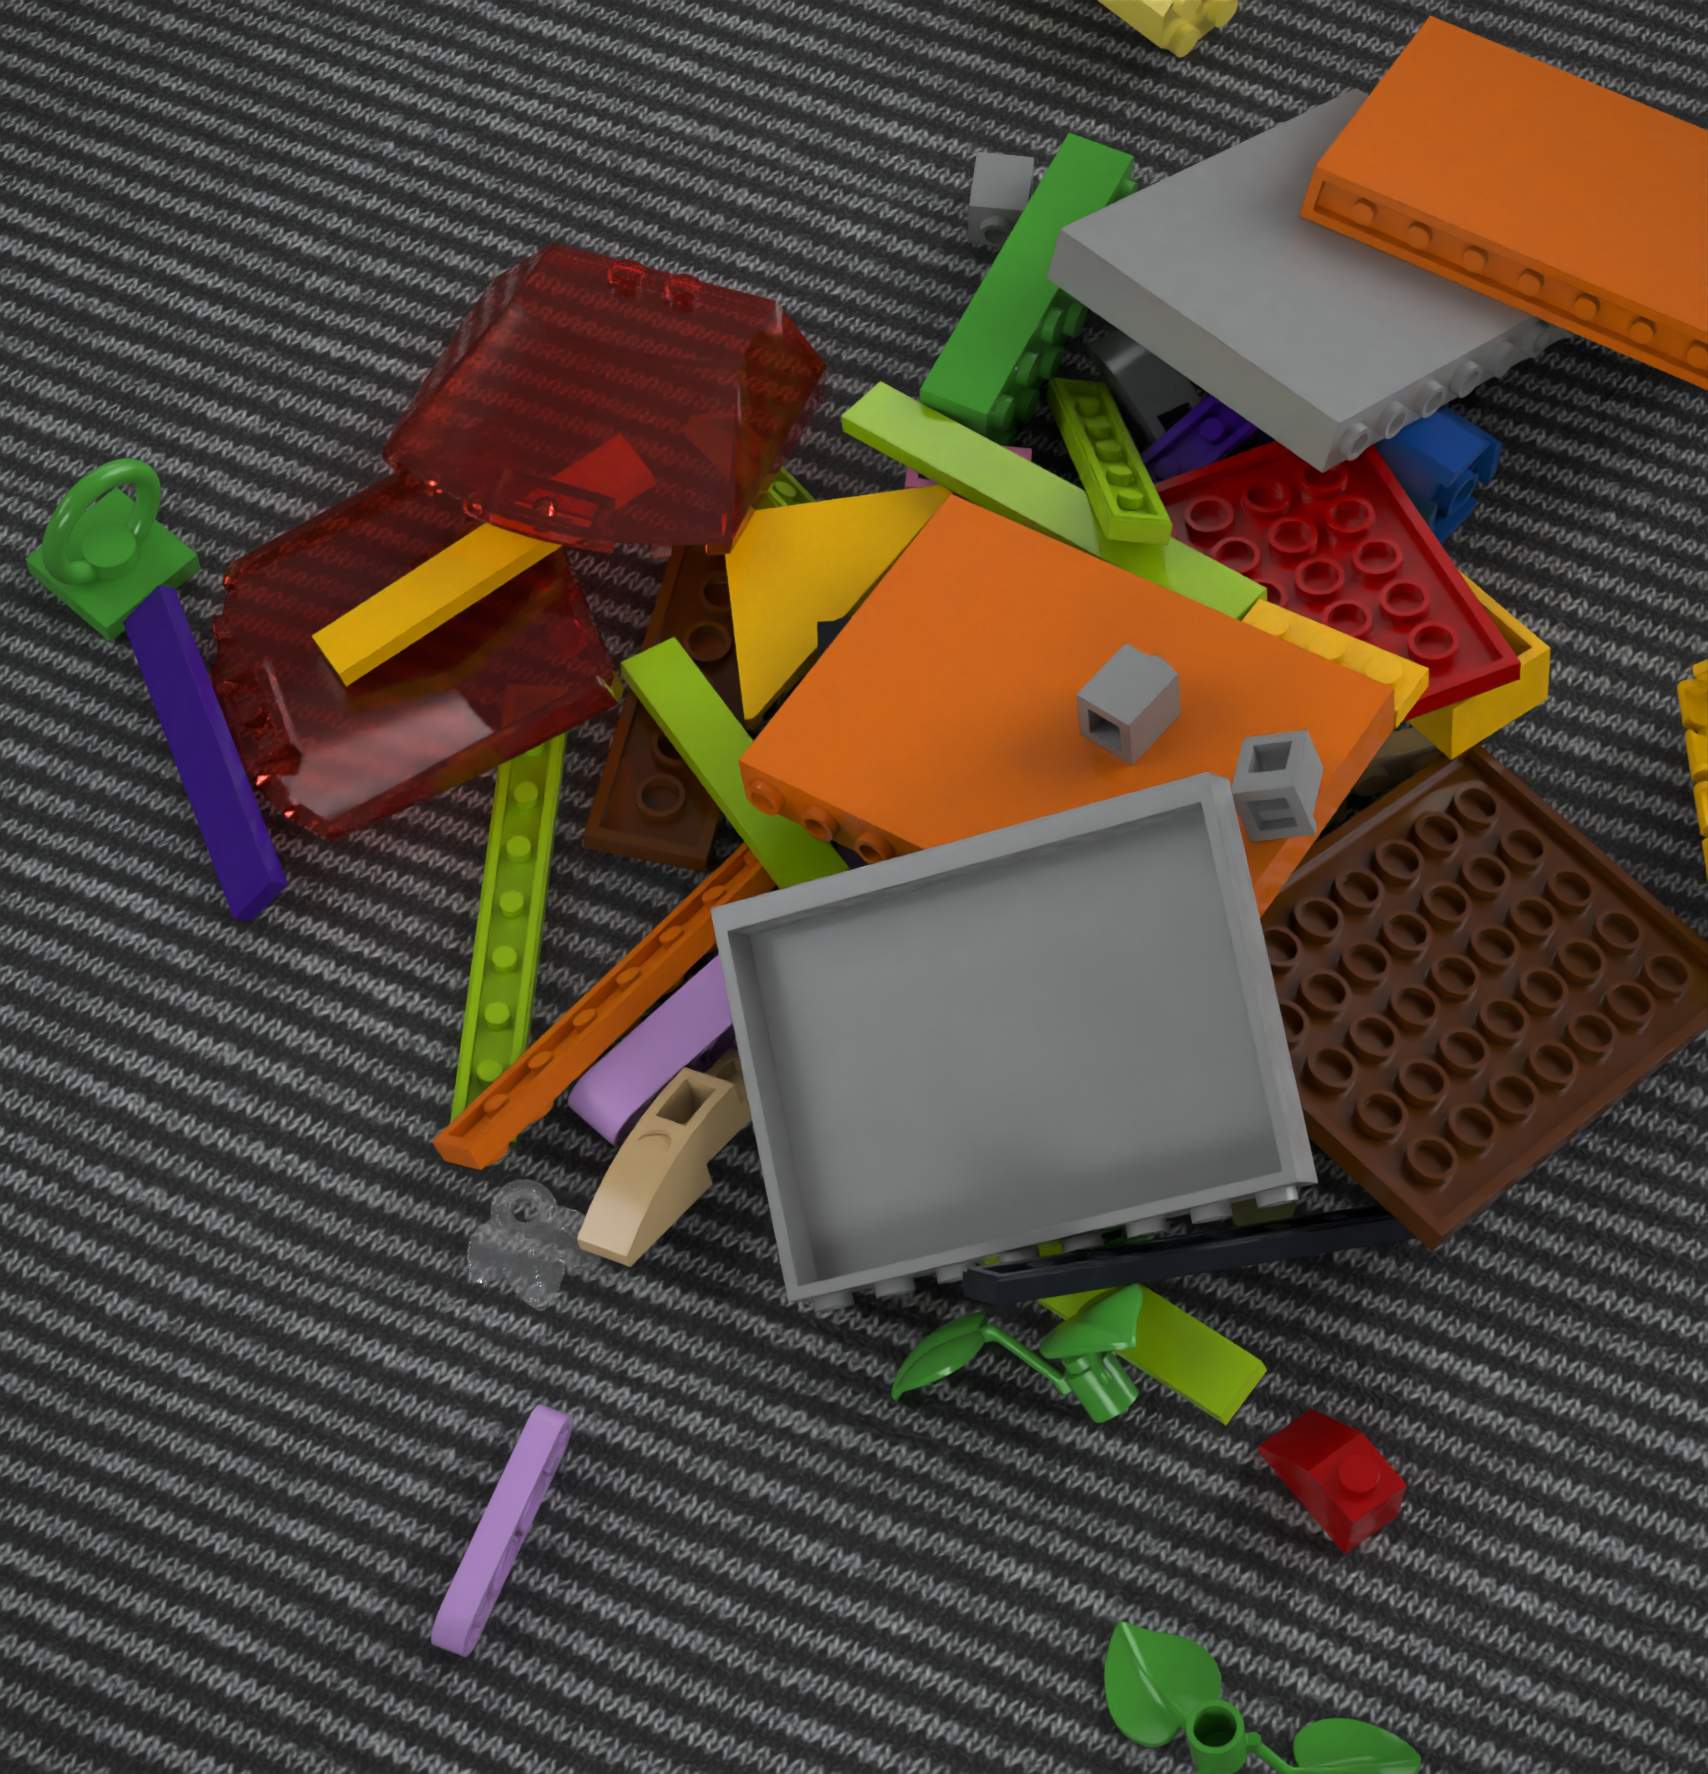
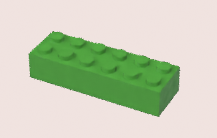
(1018, 316)

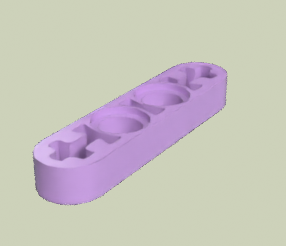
(502, 1531)

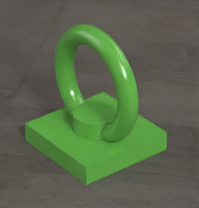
(112, 552)

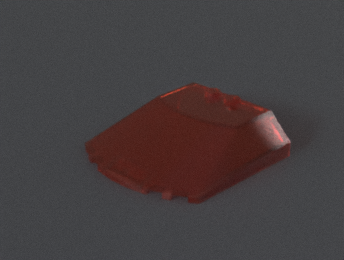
(611, 405)
(428, 717)

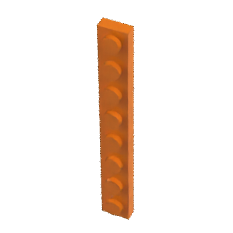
(599, 1018)

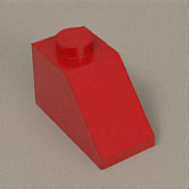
(1336, 1477)

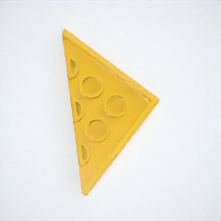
(811, 568)

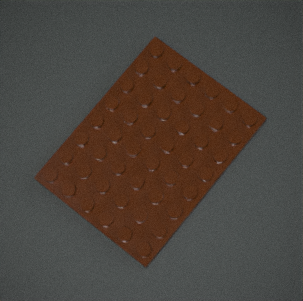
(1470, 989)

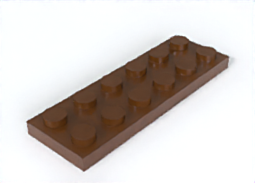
(647, 794)

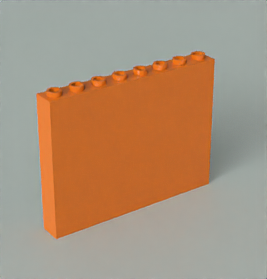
(1531, 194)
(960, 707)

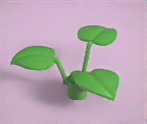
(1082, 1340)
(1173, 1683)

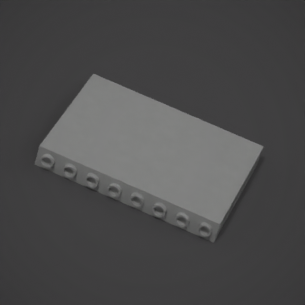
(1282, 314)
(1013, 1044)

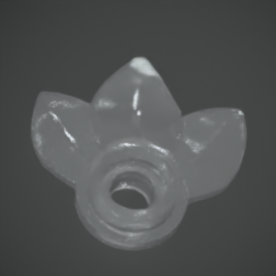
(530, 1252)

